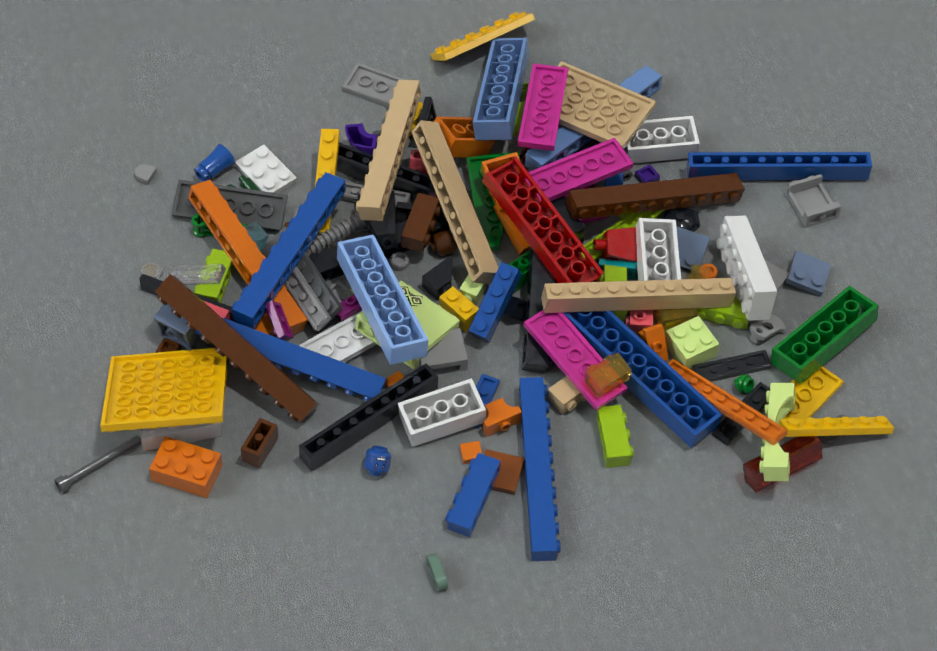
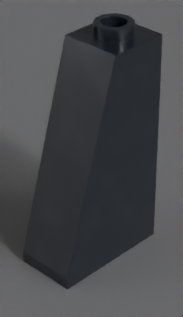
(385, 230)

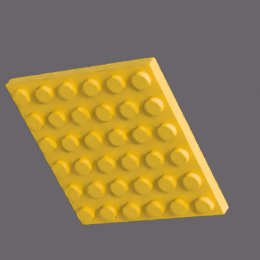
(164, 390)

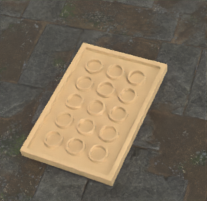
(601, 107)

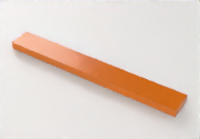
(731, 406)

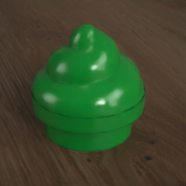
(744, 384)

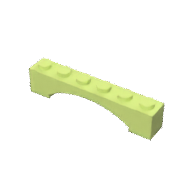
(776, 462)

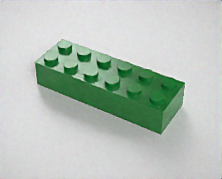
(824, 334)

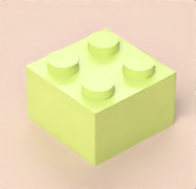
(691, 342)

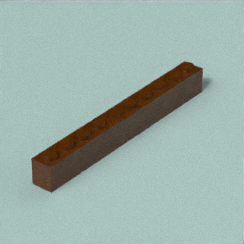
(654, 196)
(237, 348)

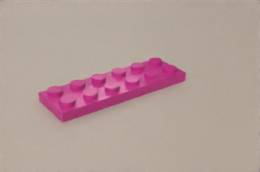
(543, 107)
(581, 169)
(569, 352)

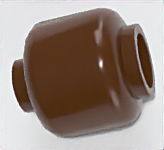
(444, 243)

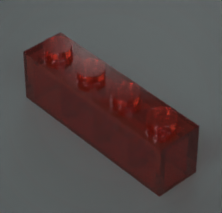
(802, 453)

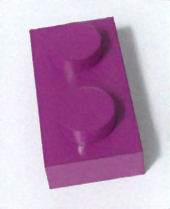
(279, 320)

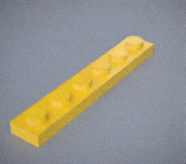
(327, 160)
(837, 426)

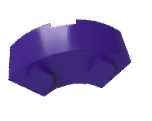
(360, 138)

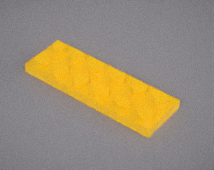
(485, 34)

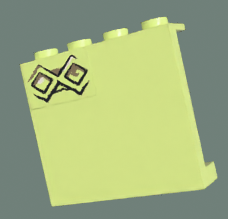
(432, 318)

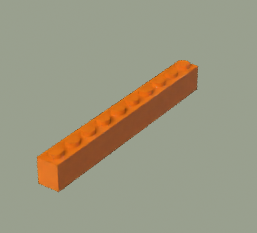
(239, 245)

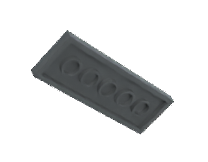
(247, 204)
(314, 279)

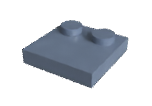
(691, 247)
(808, 273)

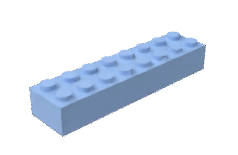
(382, 299)

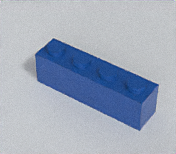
(495, 302)
(473, 494)

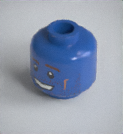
(377, 460)

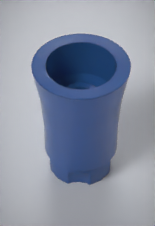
(214, 163)

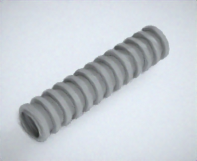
(335, 234)

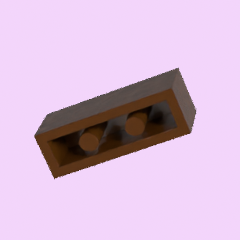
(421, 222)

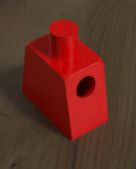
(618, 244)

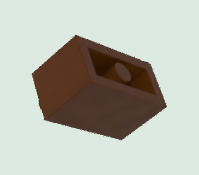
(259, 442)

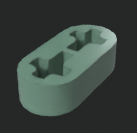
(437, 572)

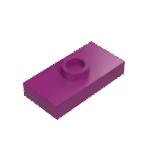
(350, 307)

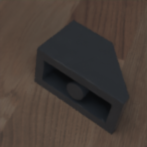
(439, 278)

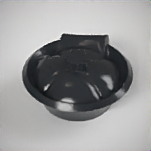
(684, 217)

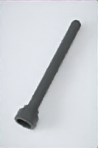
(64, 482)

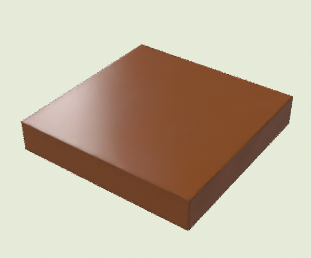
(509, 473)

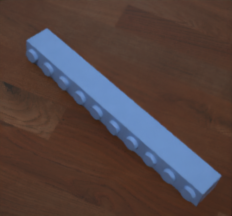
(643, 81)

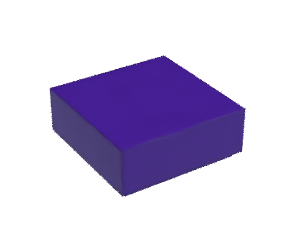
(647, 174)

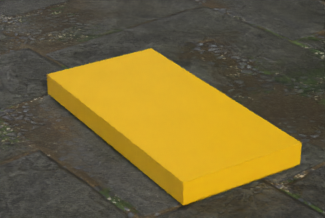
(814, 393)

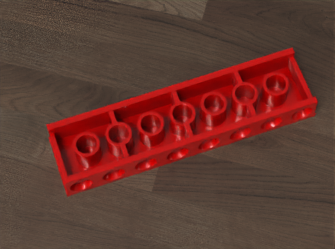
(539, 226)

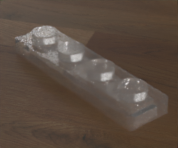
(194, 273)

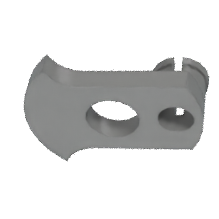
(760, 333)

